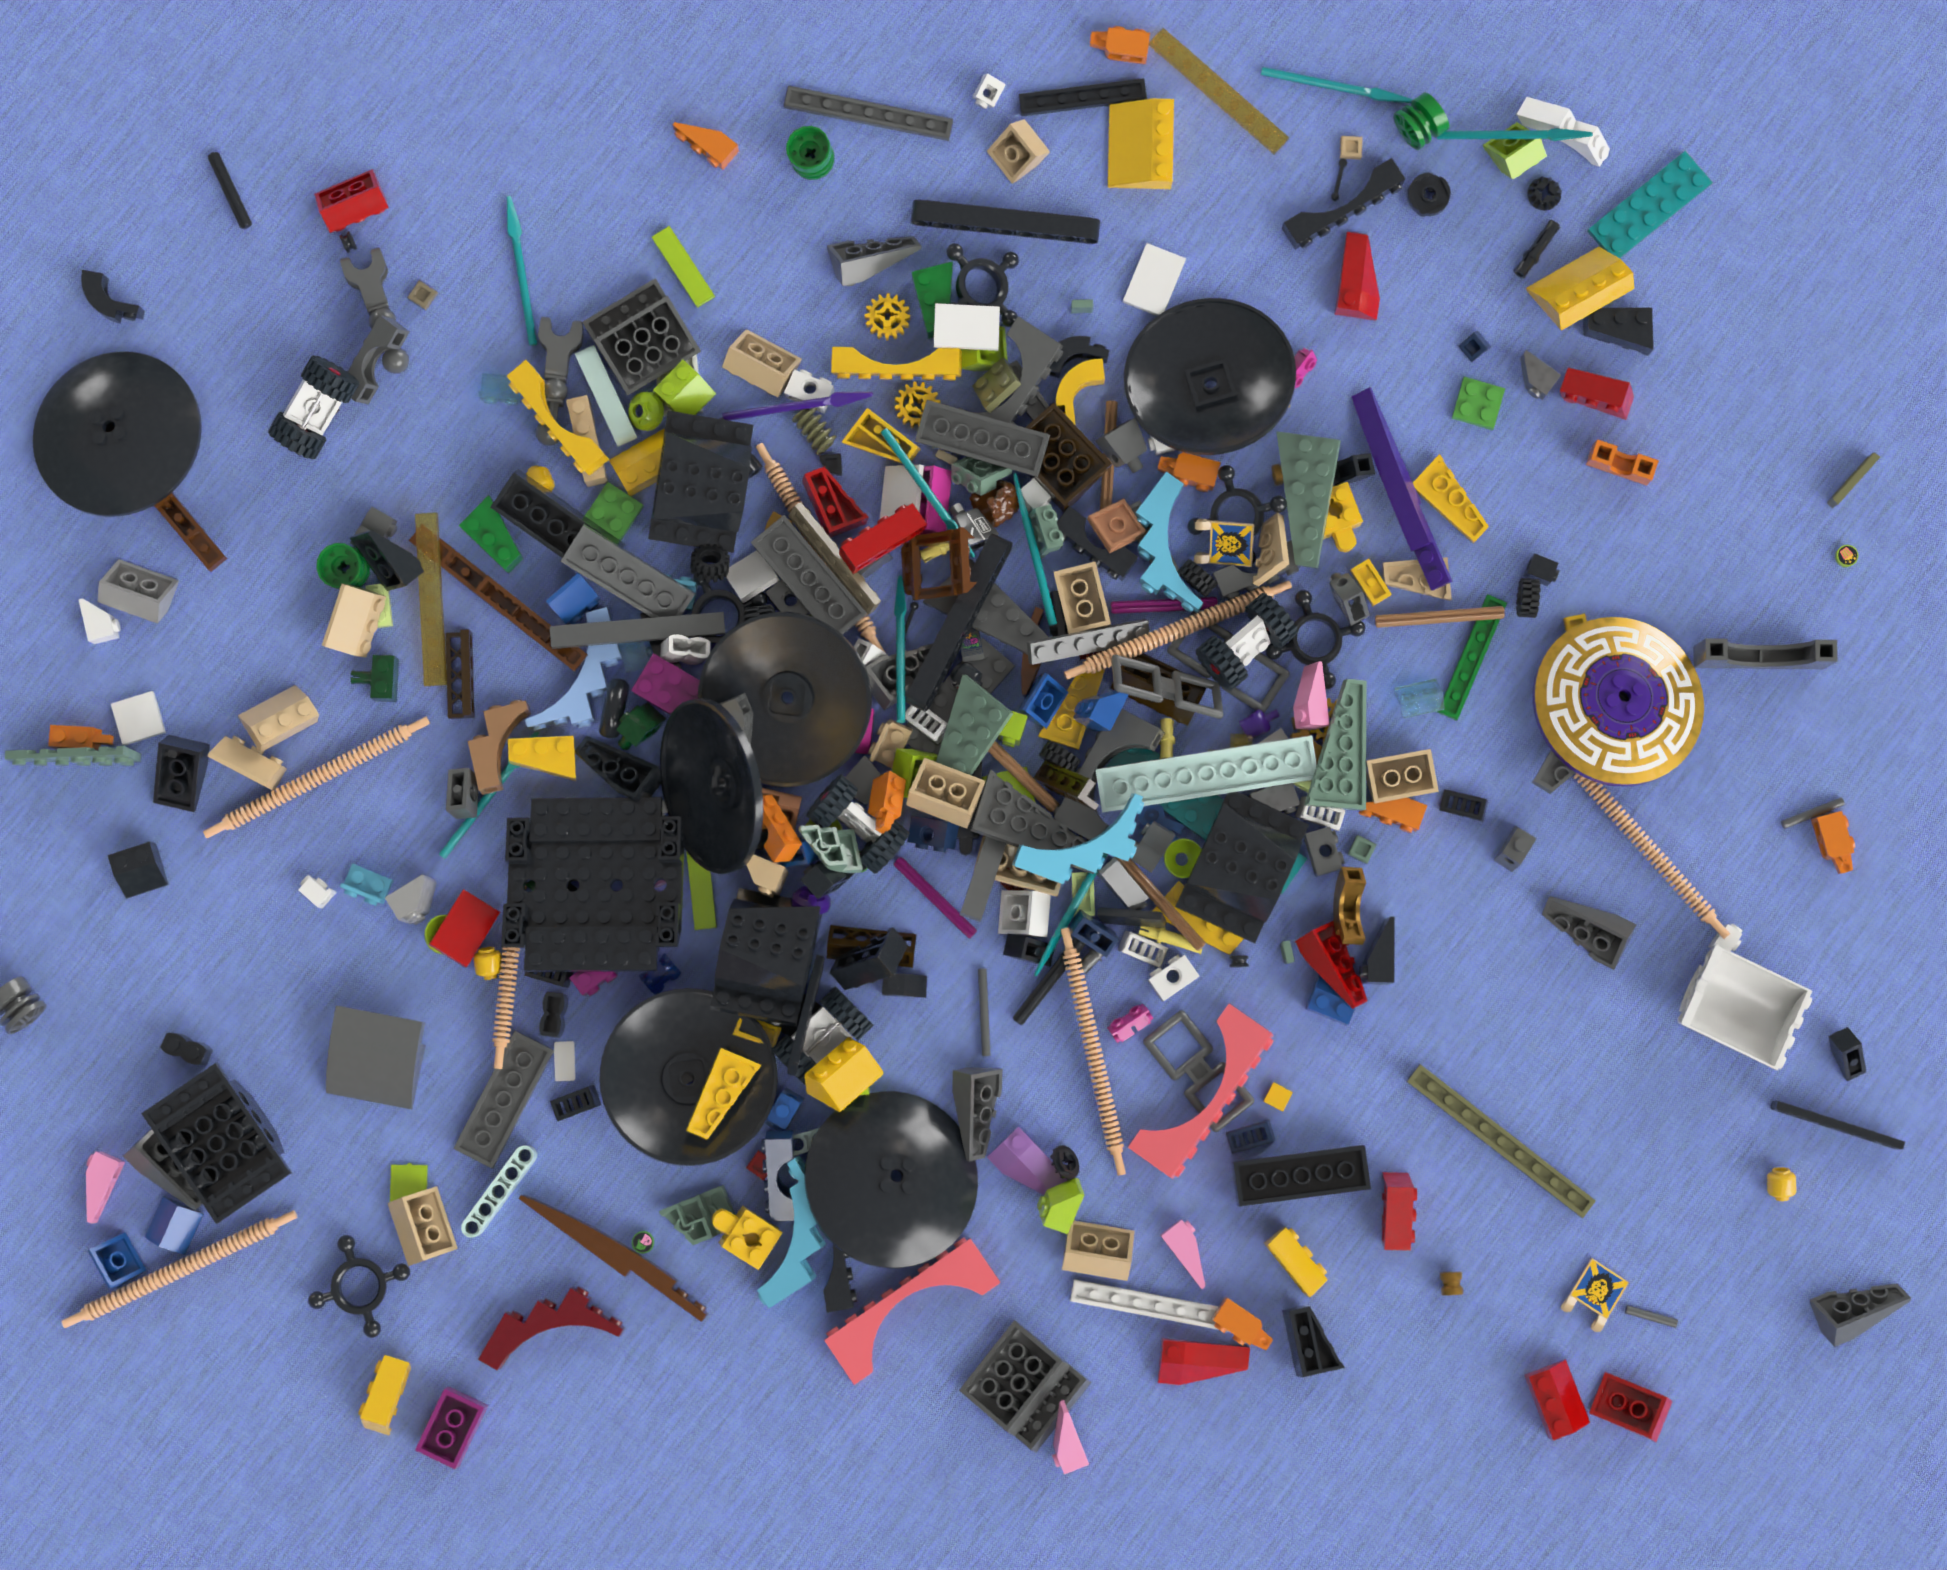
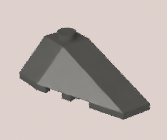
(858, 262)
(883, 674)
(1598, 931)
(975, 1099)
(155, 1163)
(1852, 1313)

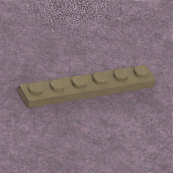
(829, 553)

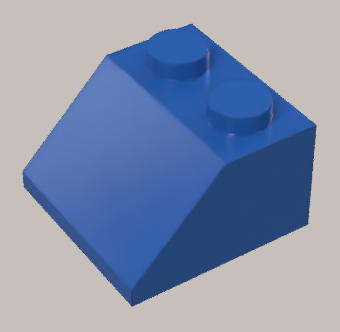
(573, 600)
(1043, 700)
(1100, 710)
(1329, 1003)

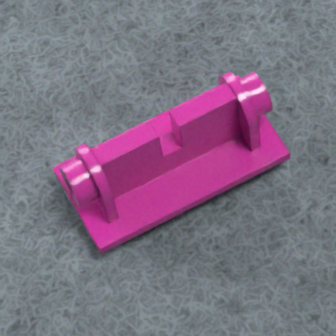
(1305, 362)
(1121, 1027)

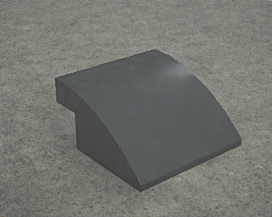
(641, 336)
(374, 1057)
(1023, 1385)

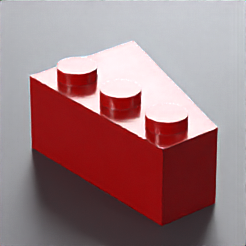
(1597, 392)
(831, 503)
(1398, 1211)

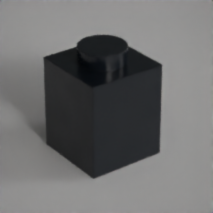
(1542, 569)

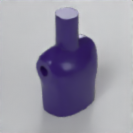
(1258, 722)

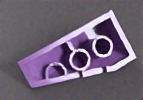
(1025, 1162)

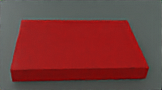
(464, 928)

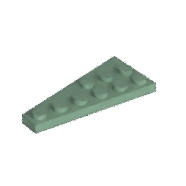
(1308, 481)
(972, 727)
(82, 756)
(1341, 767)

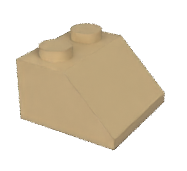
(1018, 150)

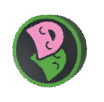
(643, 1242)

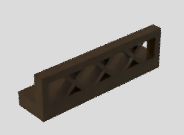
(466, 672)
(1066, 783)
(839, 946)

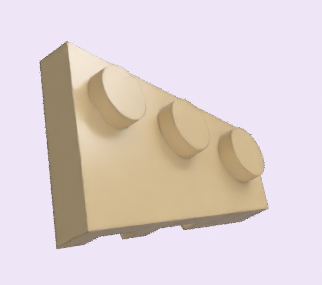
(1273, 549)
(1410, 577)

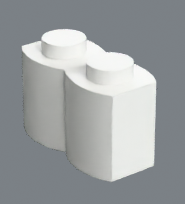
(683, 649)

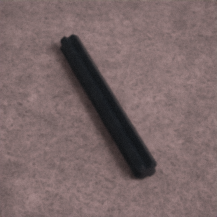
(1044, 986)

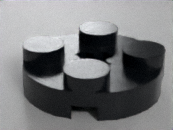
(1432, 183)

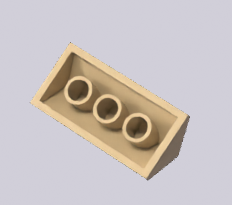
(1019, 877)

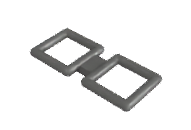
(1281, 671)
(1167, 687)
(1195, 1068)

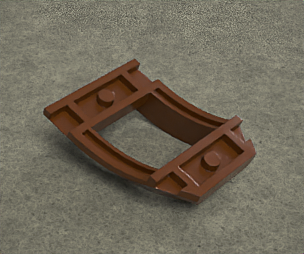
(959, 564)

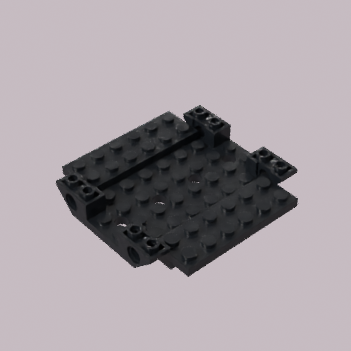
(595, 845)

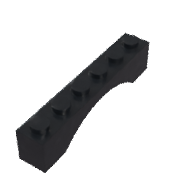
(1307, 226)
(838, 1291)

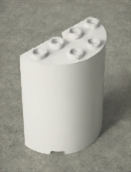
(1744, 1006)

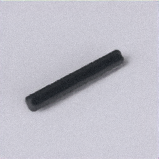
(229, 190)

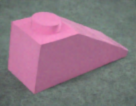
(1311, 701)
(100, 1180)
(1184, 1246)
(1067, 1443)

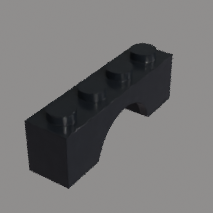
(1116, 563)

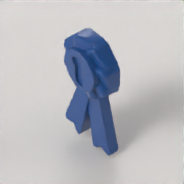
(1156, 813)

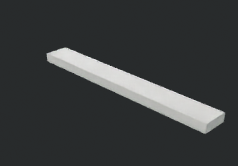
(1143, 1303)

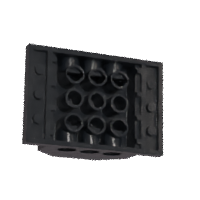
(701, 481)
(1242, 866)
(765, 957)
(219, 1141)

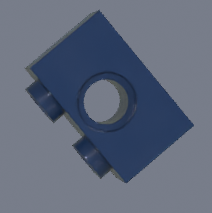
(921, 833)
(1093, 933)

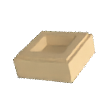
(1351, 147)

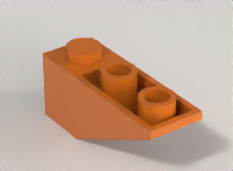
(711, 143)
(1402, 812)

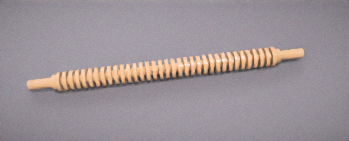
(790, 498)
(1175, 630)
(323, 773)
(1708, 915)
(501, 1041)
(1115, 1149)
(179, 1269)

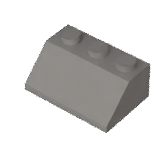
(137, 591)
(413, 900)

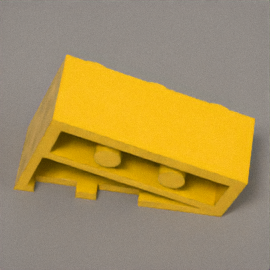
(867, 437)
(545, 754)
(384, 1394)

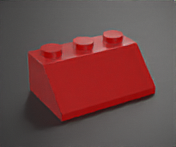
(351, 201)
(1557, 1400)

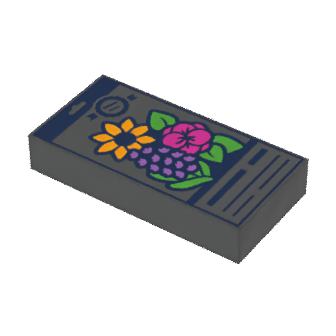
(972, 647)

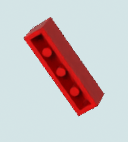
(882, 538)

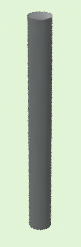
(984, 1012)

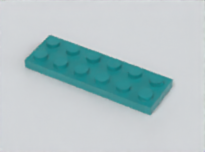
(1650, 206)

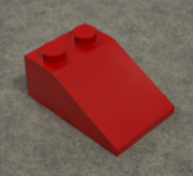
(1631, 1406)

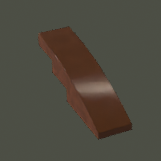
(1030, 671)

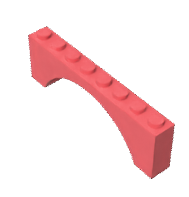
(1173, 1146)
(855, 1340)

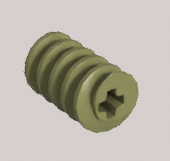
(814, 430)

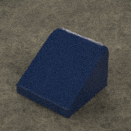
(1474, 346)

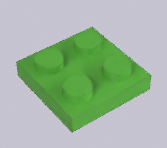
(1478, 403)
(614, 511)

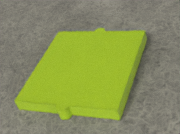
(407, 1180)

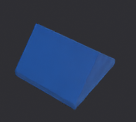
(174, 1226)
(117, 1261)

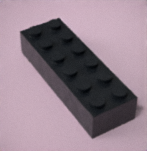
(542, 513)
(1301, 1175)

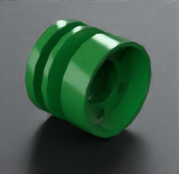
(1421, 121)
(809, 141)
(334, 559)

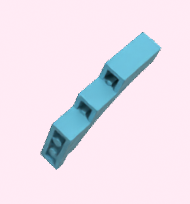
(806, 1240)

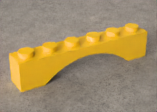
(940, 363)
(532, 387)

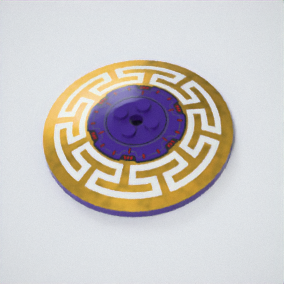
(1594, 729)

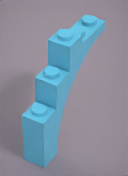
(1154, 546)
(1088, 855)

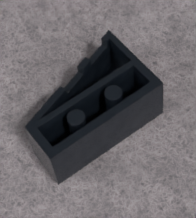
(1622, 327)
(822, 880)
(871, 962)
(1308, 1343)

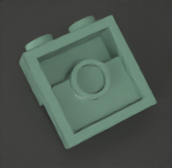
(977, 475)
(1046, 531)

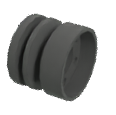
(18, 1008)

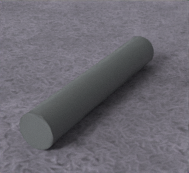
(1651, 1316)

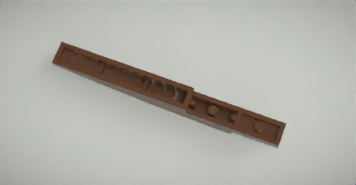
(188, 528)
(504, 603)
(617, 1255)

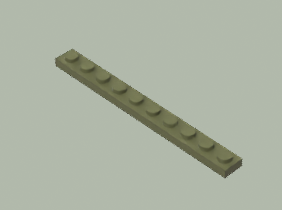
(1501, 1141)

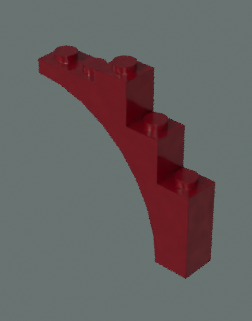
(573, 1311)

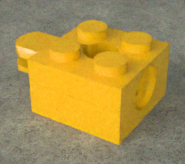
(1342, 518)
(746, 1235)

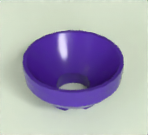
(804, 897)

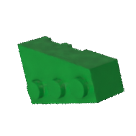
(932, 287)
(492, 535)

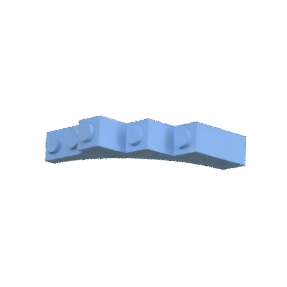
(591, 681)

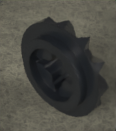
(1535, 196)
(1065, 1154)

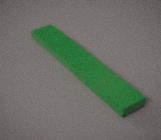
(1470, 662)

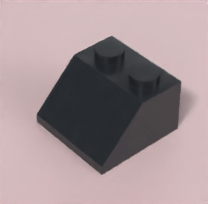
(138, 869)

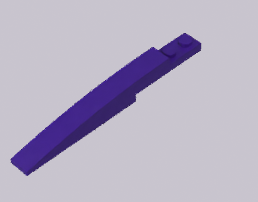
(1400, 489)

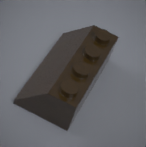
(1143, 680)

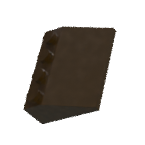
(1070, 459)

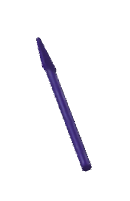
(836, 399)

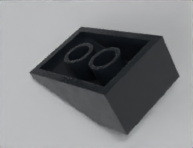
(388, 561)
(180, 772)
(1380, 959)

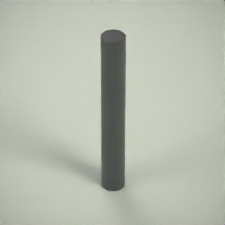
(1812, 813)

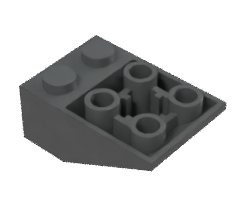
(742, 712)

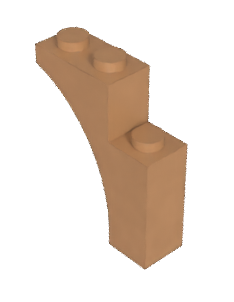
(487, 750)

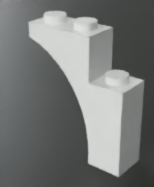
(1546, 116)

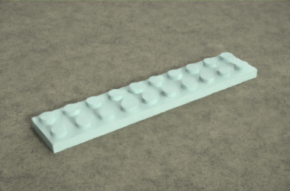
(1208, 773)

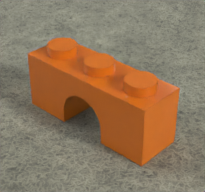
(1631, 467)
(782, 838)

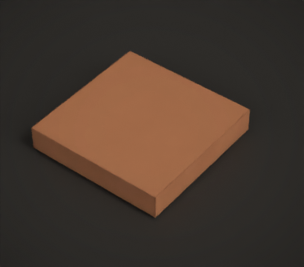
(1116, 525)

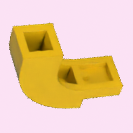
(1080, 376)

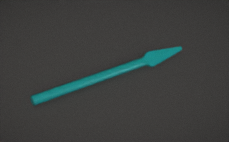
(1374, 93)
(1553, 134)
(514, 232)
(950, 523)
(1035, 556)
(900, 611)
(480, 807)
(1067, 917)

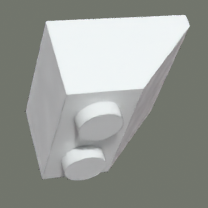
(1024, 913)

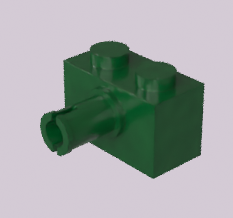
(382, 678)
(639, 725)

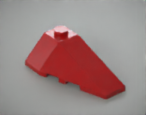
(1357, 284)
(1331, 960)
(1195, 1361)

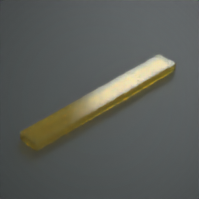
(1218, 91)
(431, 599)

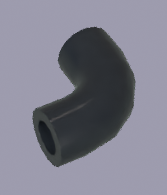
(613, 707)

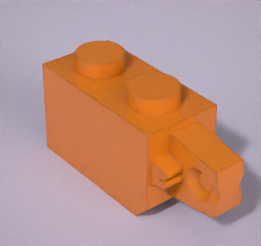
(1122, 44)
(1191, 470)
(77, 737)
(886, 800)
(1835, 840)
(1241, 1324)

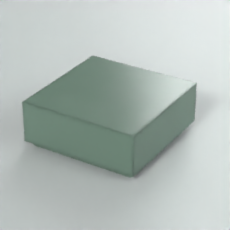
(1082, 306)
(1361, 849)
(1286, 951)

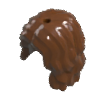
(998, 503)

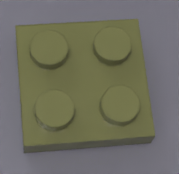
(996, 384)

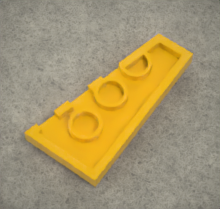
(1444, 494)
(1062, 727)
(1208, 932)
(724, 1084)

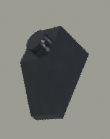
(1026, 949)
(905, 985)
(1848, 1053)

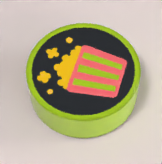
(1846, 556)

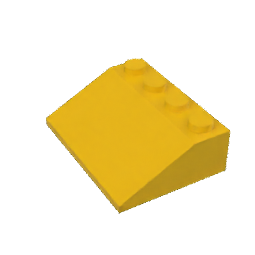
(1141, 144)
(1582, 287)

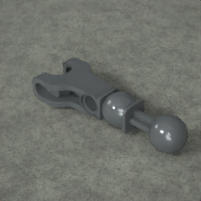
(370, 284)
(556, 368)

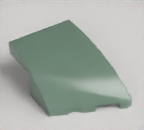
(834, 847)
(695, 1214)

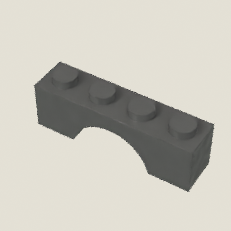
(384, 336)
(1233, 581)

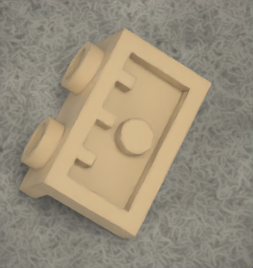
(892, 736)

